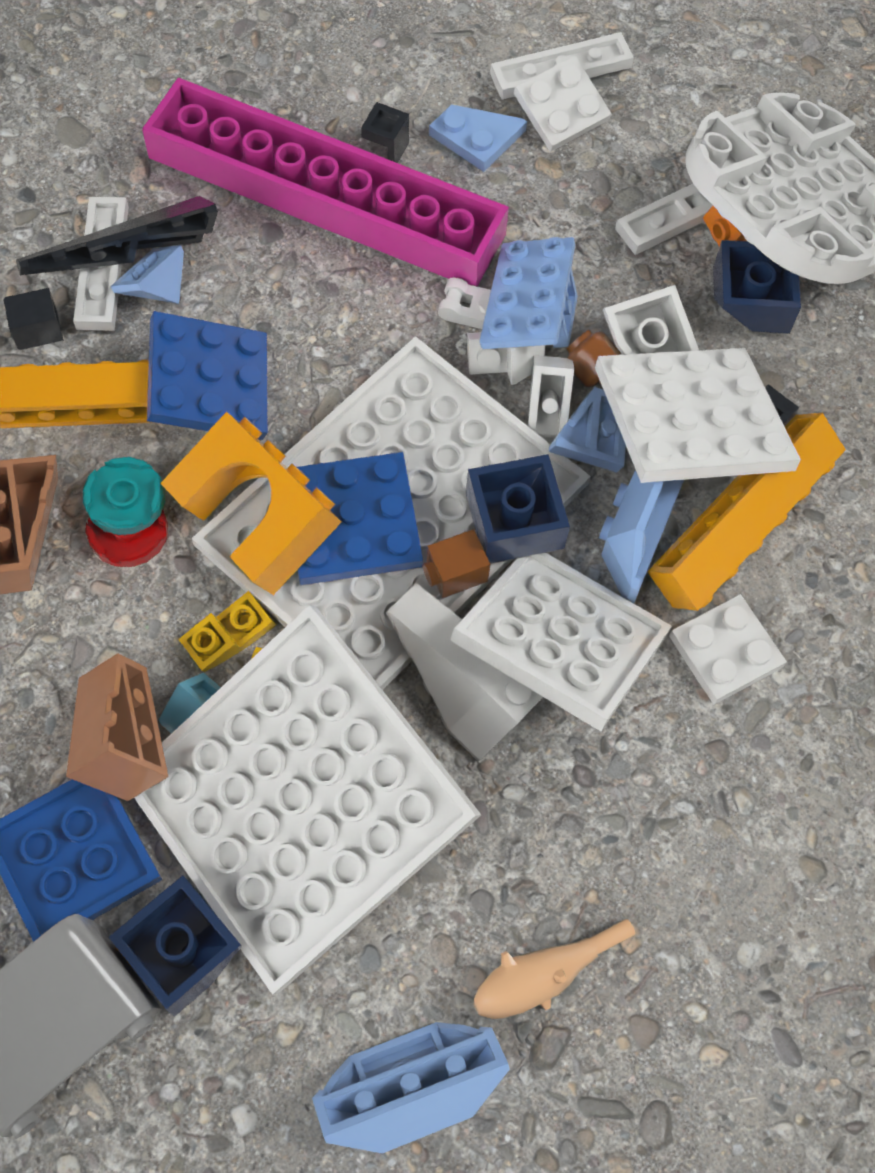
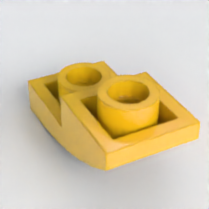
(227, 634)

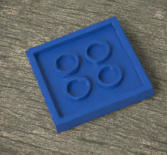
(205, 371)
(376, 517)
(71, 856)

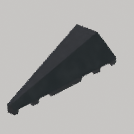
(117, 244)

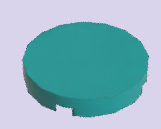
(124, 496)

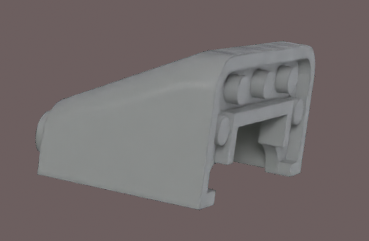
(59, 1010)

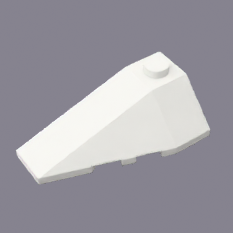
(651, 324)
(472, 696)

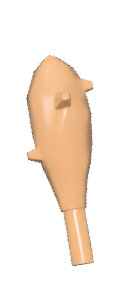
(543, 974)

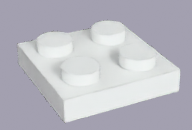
(562, 103)
(727, 649)

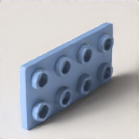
(531, 295)

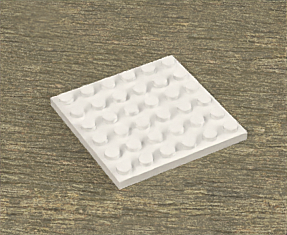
(301, 799)

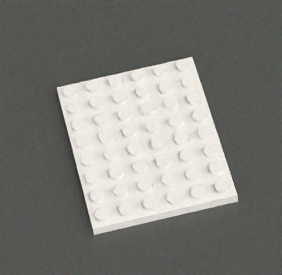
(443, 429)

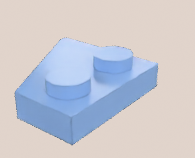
(476, 133)
(592, 434)

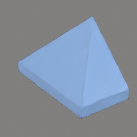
(154, 276)

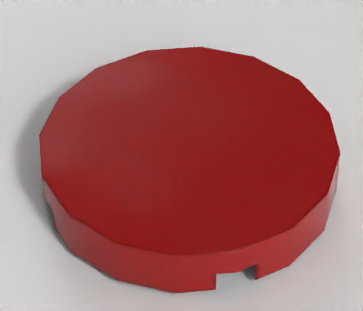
(128, 549)

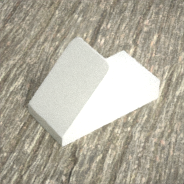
(514, 360)

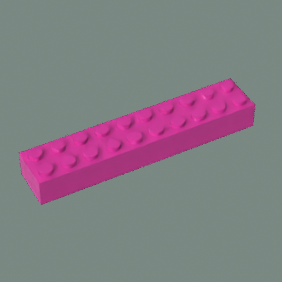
(326, 182)

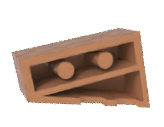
(25, 508)
(116, 731)

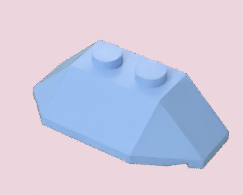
(636, 531)
(410, 1087)

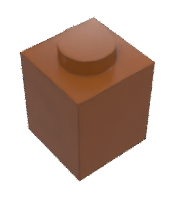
(456, 564)

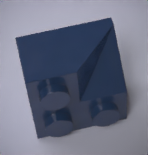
(755, 288)
(517, 508)
(176, 945)

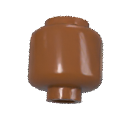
(585, 352)

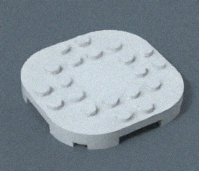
(791, 185)

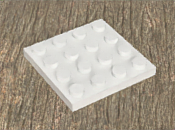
(695, 415)
(562, 636)

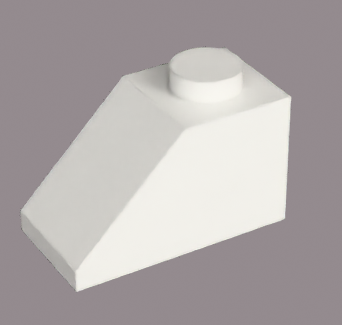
(550, 395)

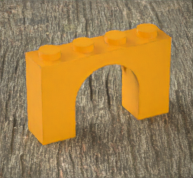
(295, 518)

